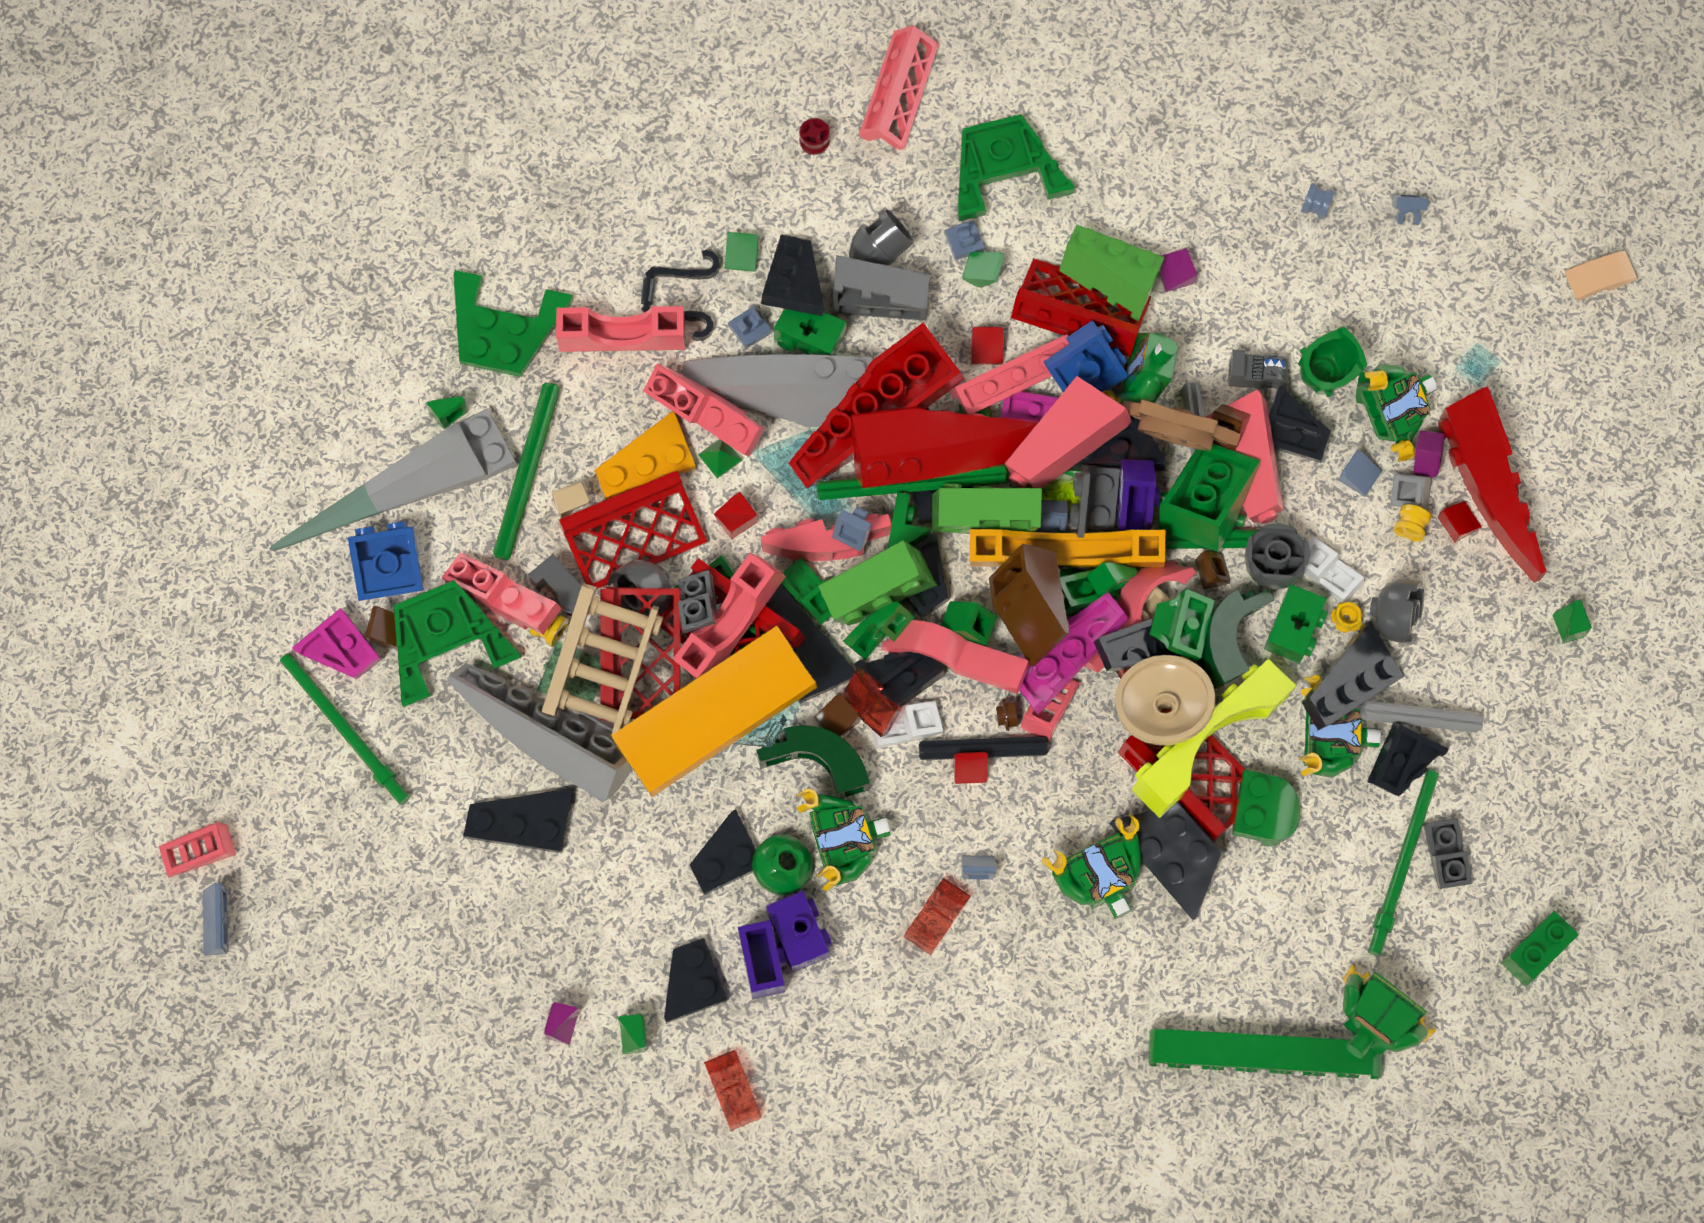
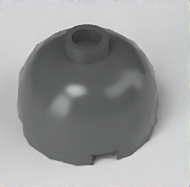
(1276, 556)
(641, 575)
(1398, 609)

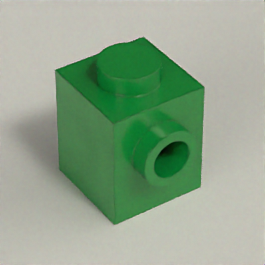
(969, 621)

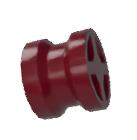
(815, 129)

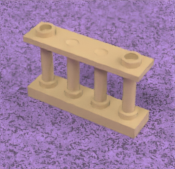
(570, 667)

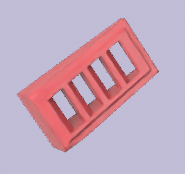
(1045, 724)
(224, 851)

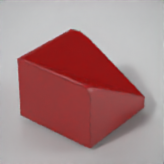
(736, 515)

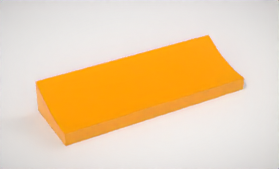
(713, 711)

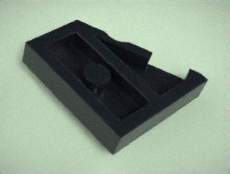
(692, 982)

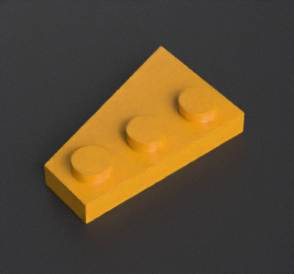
(646, 458)

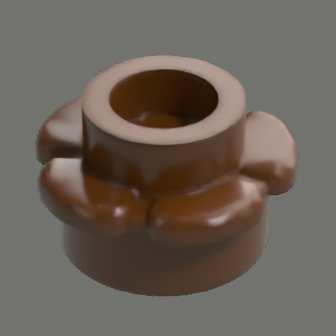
(1007, 714)

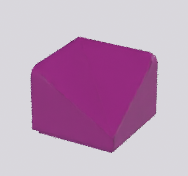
(1177, 270)
(1428, 453)
(561, 1022)

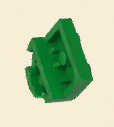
(1265, 809)

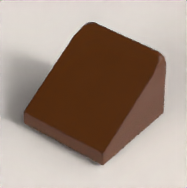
(1231, 419)
(382, 627)
(838, 716)

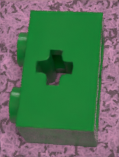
(825, 340)
(1283, 637)
(1539, 948)

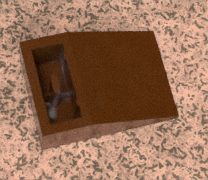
(1031, 600)

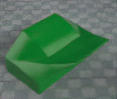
(1078, 590)
(1183, 623)

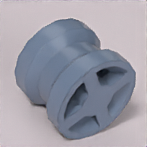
(1317, 201)

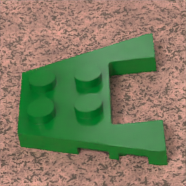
(1002, 152)
(498, 338)
(437, 625)

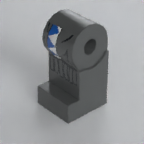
(1257, 370)
(558, 581)

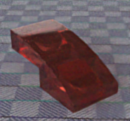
(872, 706)
(937, 916)
(732, 1090)

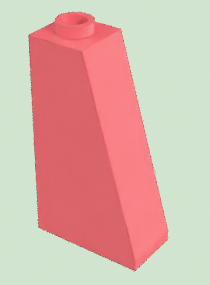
(1066, 434)
(1264, 495)

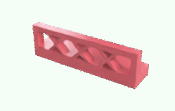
(894, 81)
(1007, 378)

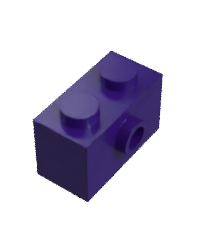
(1136, 495)
(798, 931)
(762, 959)

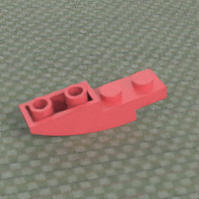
(705, 408)
(814, 543)
(501, 594)

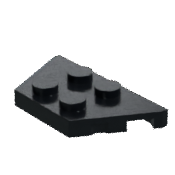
(1126, 445)
(1177, 854)

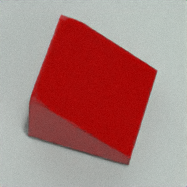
(987, 345)
(1459, 521)
(970, 767)

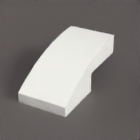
(1332, 573)
(912, 723)

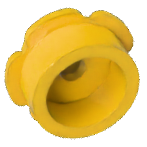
(1352, 611)

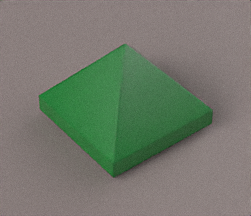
(720, 458)

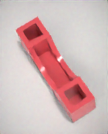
(588, 331)
(748, 594)

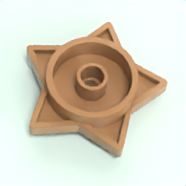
(1179, 426)

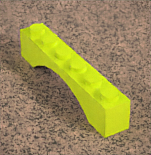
(1255, 698)

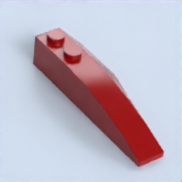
(903, 376)
(930, 444)
(1481, 453)

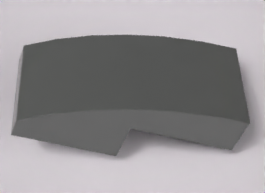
(697, 601)
(1447, 853)

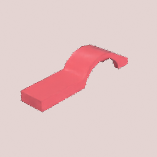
(1136, 592)
(961, 655)

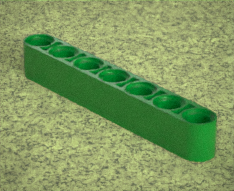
(1260, 1051)

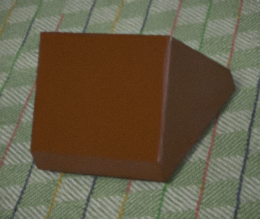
(1212, 569)

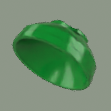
(771, 874)

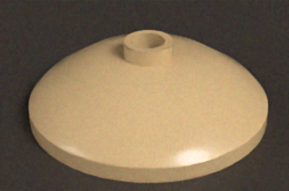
(1163, 684)

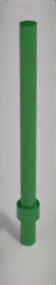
(382, 774)
(1384, 920)

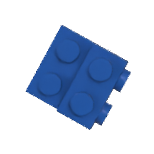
(1089, 359)
(385, 561)

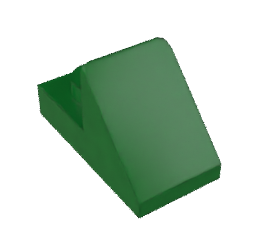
(903, 515)

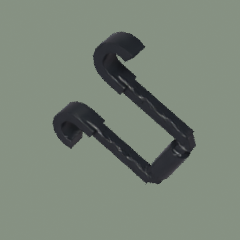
(649, 286)

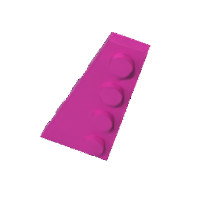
(1072, 653)

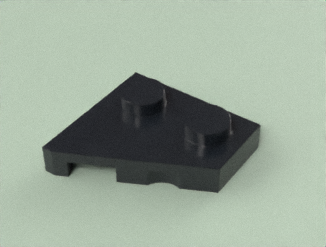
(1296, 429)
(934, 597)
(903, 675)
(1403, 759)
(724, 856)

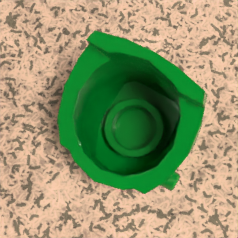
(1332, 354)

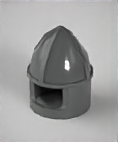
(881, 240)

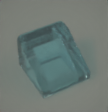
(1478, 365)

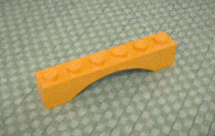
(1124, 548)

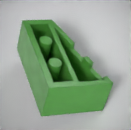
(1112, 267)
(985, 507)
(876, 583)

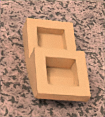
(1600, 274)

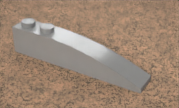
(780, 384)
(567, 744)

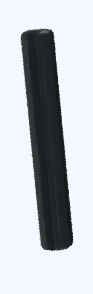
(993, 746)

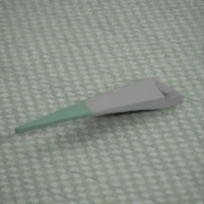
(448, 461)

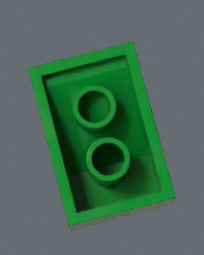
(1208, 496)

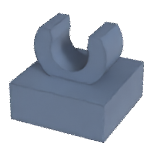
(1411, 204)
(964, 239)
(749, 327)
(852, 528)

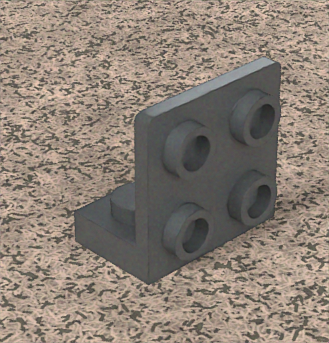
(1097, 498)

